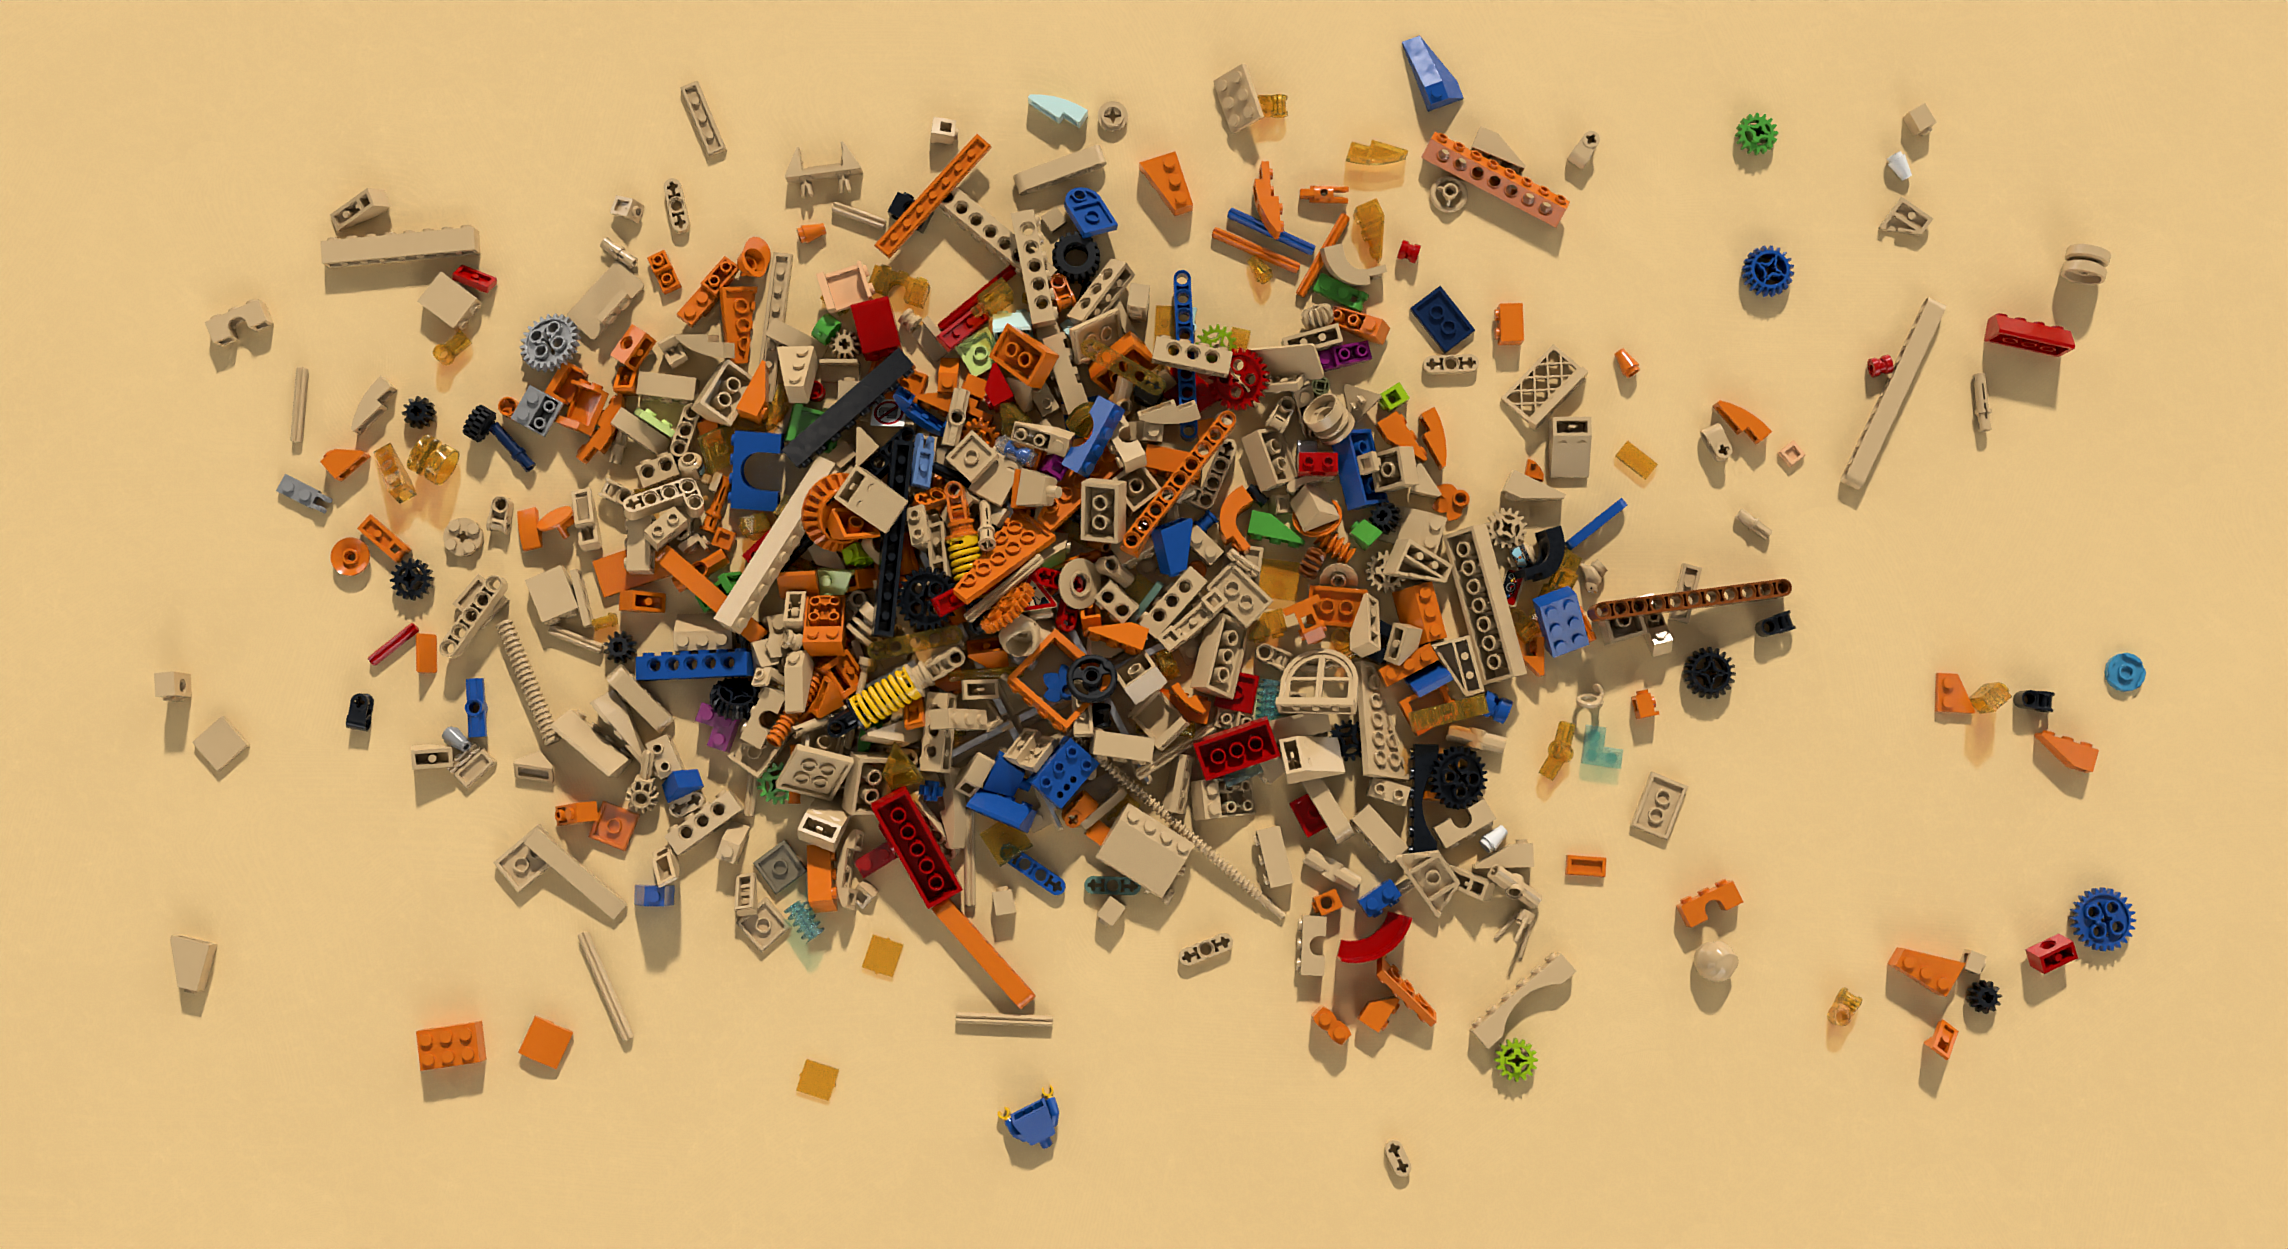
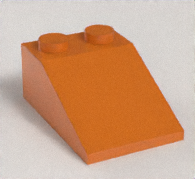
(1024, 356)

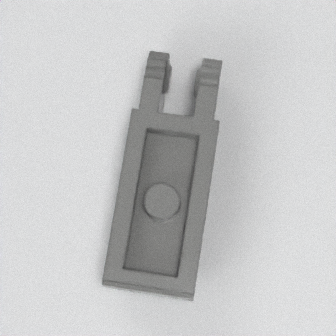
(302, 493)

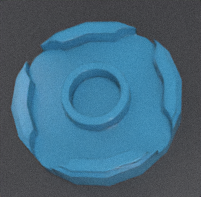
(2125, 672)

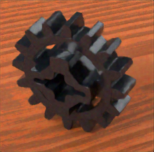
(404, 578)
(1352, 732)

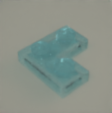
(1594, 751)

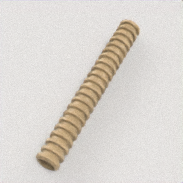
(528, 681)

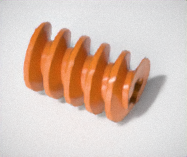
(1336, 547)

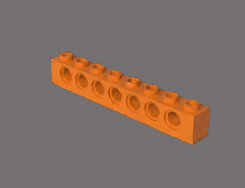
(1498, 188)

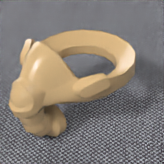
(1595, 698)

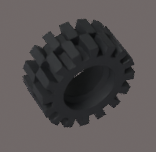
(479, 423)

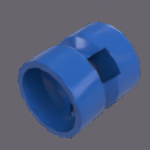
(1498, 708)

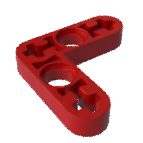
(1061, 616)

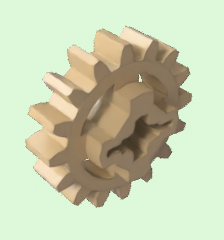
(1509, 534)
(1385, 582)

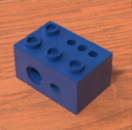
(1063, 772)

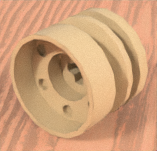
(1328, 419)
(863, 630)

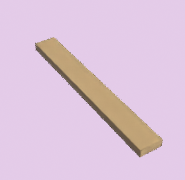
(776, 309)

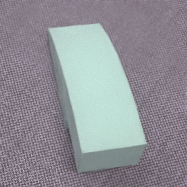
(1059, 109)

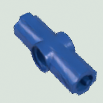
(476, 694)

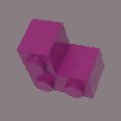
(723, 730)

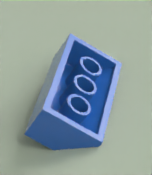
(1357, 488)

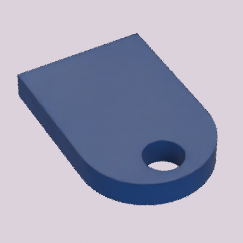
(1089, 213)

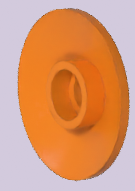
(341, 556)

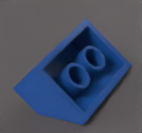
(1003, 809)

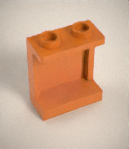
(584, 408)

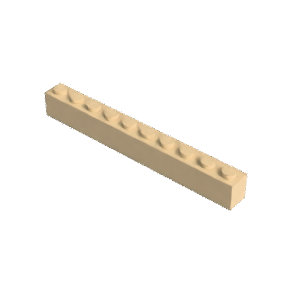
(771, 554)

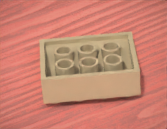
(1144, 850)

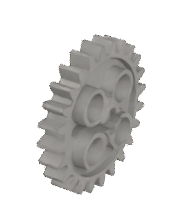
(537, 346)

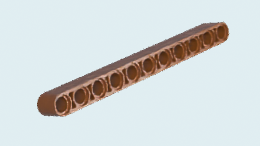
(1698, 600)

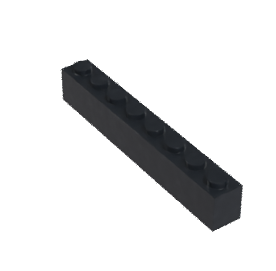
(849, 408)

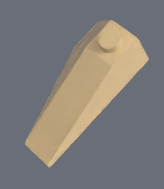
(617, 712)

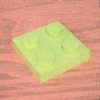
(976, 352)

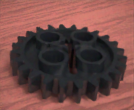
(910, 598)
(1457, 777)

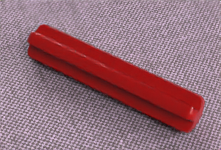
(394, 643)

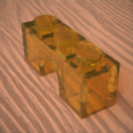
(916, 289)

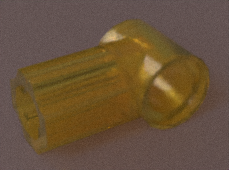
(453, 345)

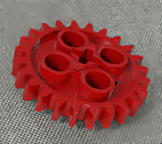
(1251, 366)

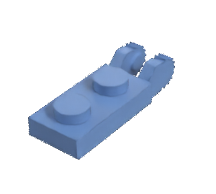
(922, 462)

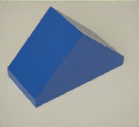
(681, 783)

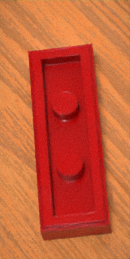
(961, 330)

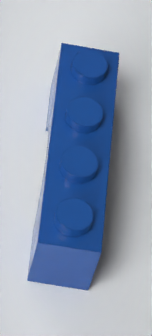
(1105, 418)

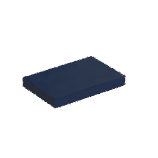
(1442, 319)

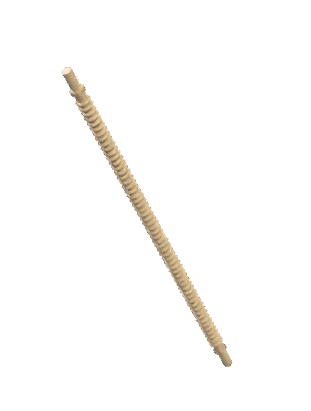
(1265, 901)

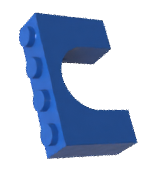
(742, 493)

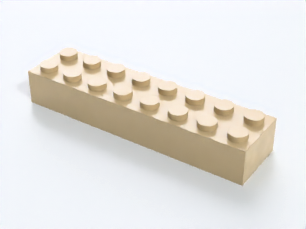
(1484, 604)

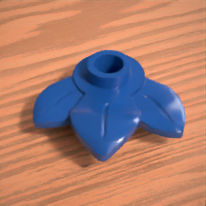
(1056, 685)

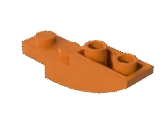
(1266, 203)
(708, 294)
(942, 401)
(604, 436)

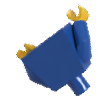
(1034, 1122)

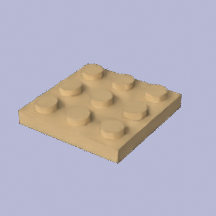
(814, 772)

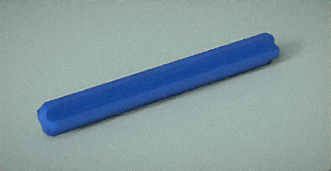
(1258, 225)

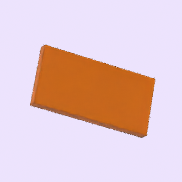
(615, 578)

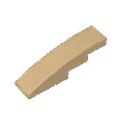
(955, 813)

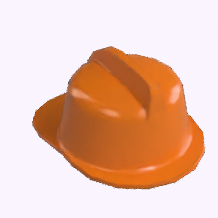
(754, 258)

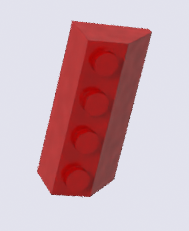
(2028, 335)
(1236, 748)

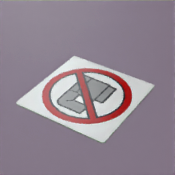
(887, 414)

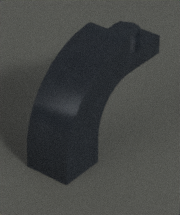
(1550, 556)

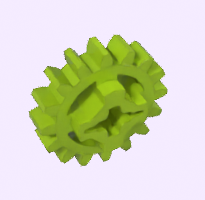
(1221, 333)
(1515, 1051)

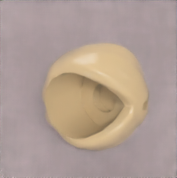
(1020, 636)
(1715, 961)

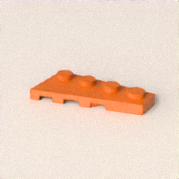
(737, 314)
(1404, 989)

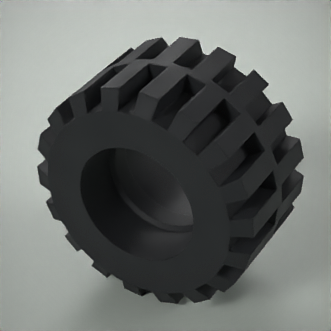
(1071, 242)

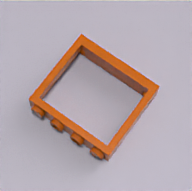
(1032, 699)

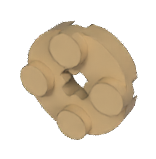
(455, 529)

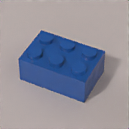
(1560, 621)

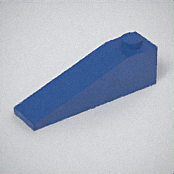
(1433, 78)

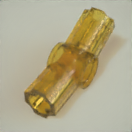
(1559, 750)

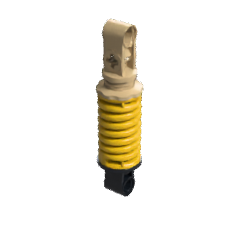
(903, 689)

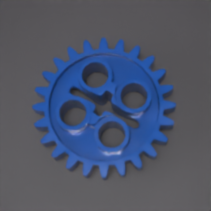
(2119, 914)

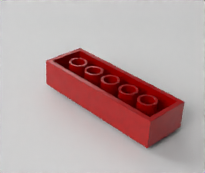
(916, 846)

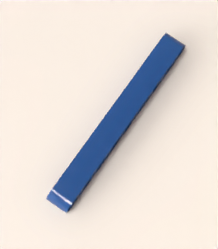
(1180, 328)

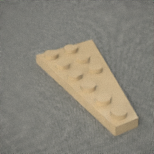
(1377, 730)

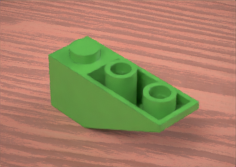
(1269, 527)

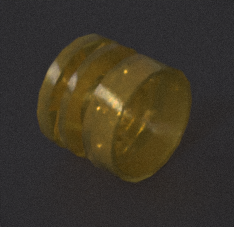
(433, 459)

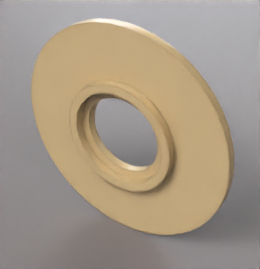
(1070, 596)

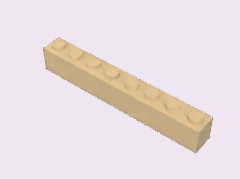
(400, 247)

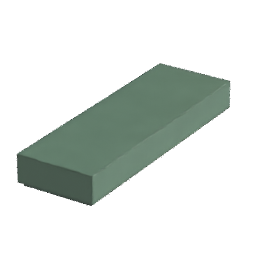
(1146, 601)

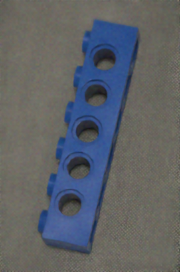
(647, 663)

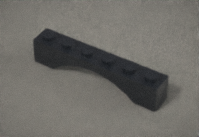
(1422, 761)

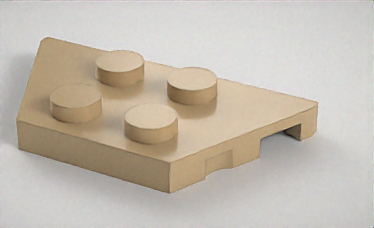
(1431, 877)

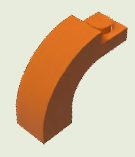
(1233, 506)

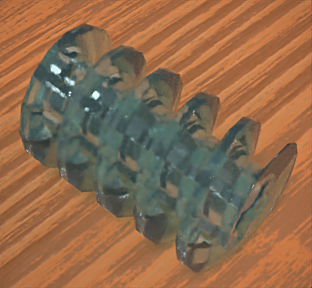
(1269, 698)
(803, 920)

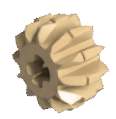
(1317, 316)
(852, 341)

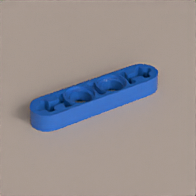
(1595, 524)
(1030, 873)

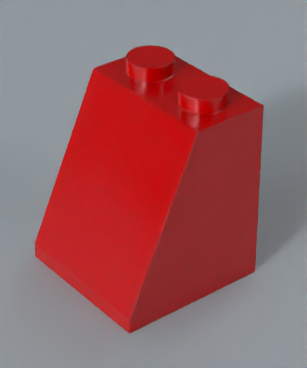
(876, 328)

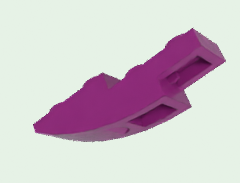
(1344, 355)

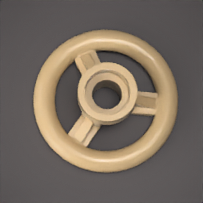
(1448, 198)

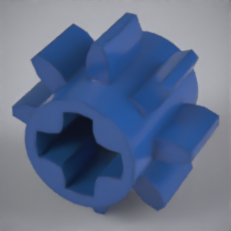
(931, 790)

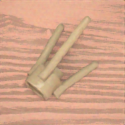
(1524, 920)

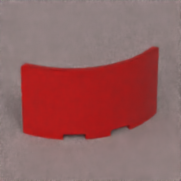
(1378, 944)

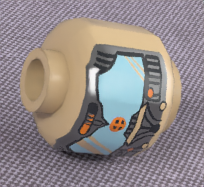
(691, 466)
(1522, 556)

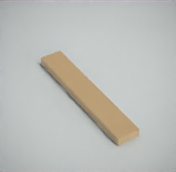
(575, 873)

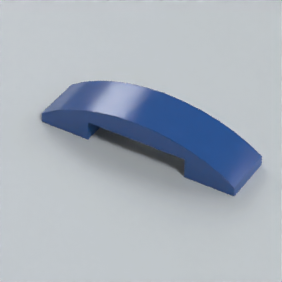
(917, 414)

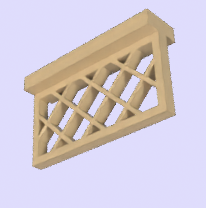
(1559, 395)

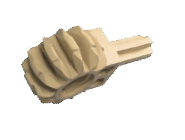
(643, 784)

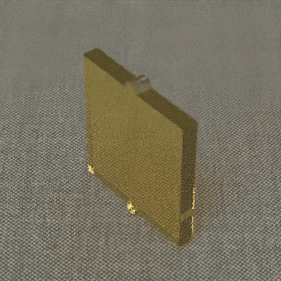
(882, 955)
(817, 1079)

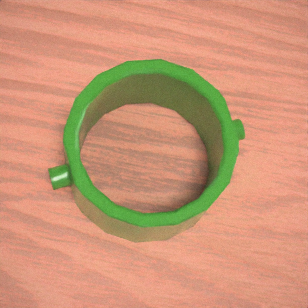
(826, 328)

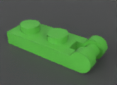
(1340, 292)

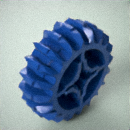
(1752, 266)

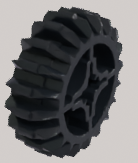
(1709, 665)
(733, 698)

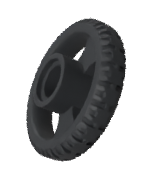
(1093, 687)

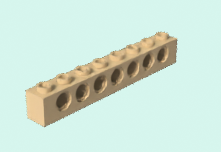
(988, 224)

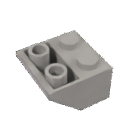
(537, 411)

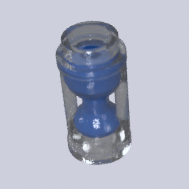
(1024, 455)

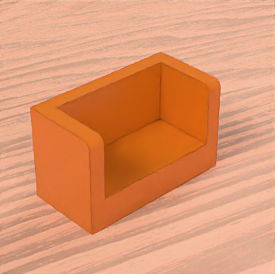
(561, 385)

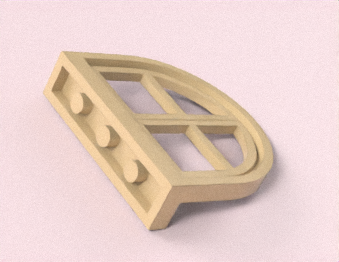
(1317, 704)

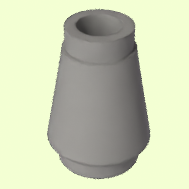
(456, 739)

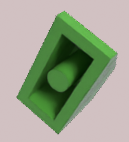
(1364, 533)

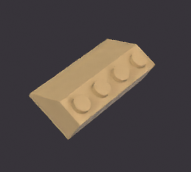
(1220, 657)
(592, 743)

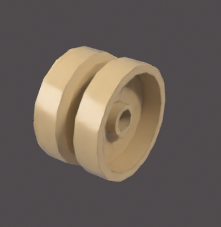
(2086, 264)

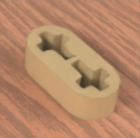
(685, 800)
(1401, 1155)

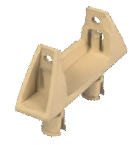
(796, 173)

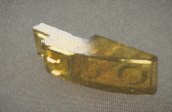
(1563, 577)

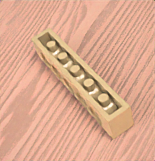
(1028, 220)

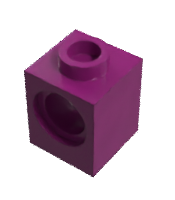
(1053, 466)

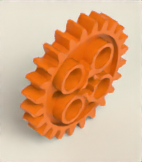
(1007, 608)

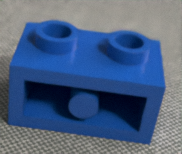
(1378, 898)

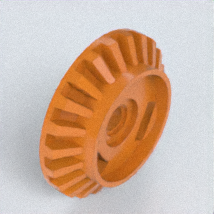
(816, 512)

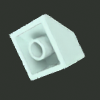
(1020, 320)

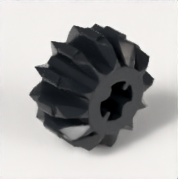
(424, 417)
(1386, 517)
(613, 647)
(1986, 1003)

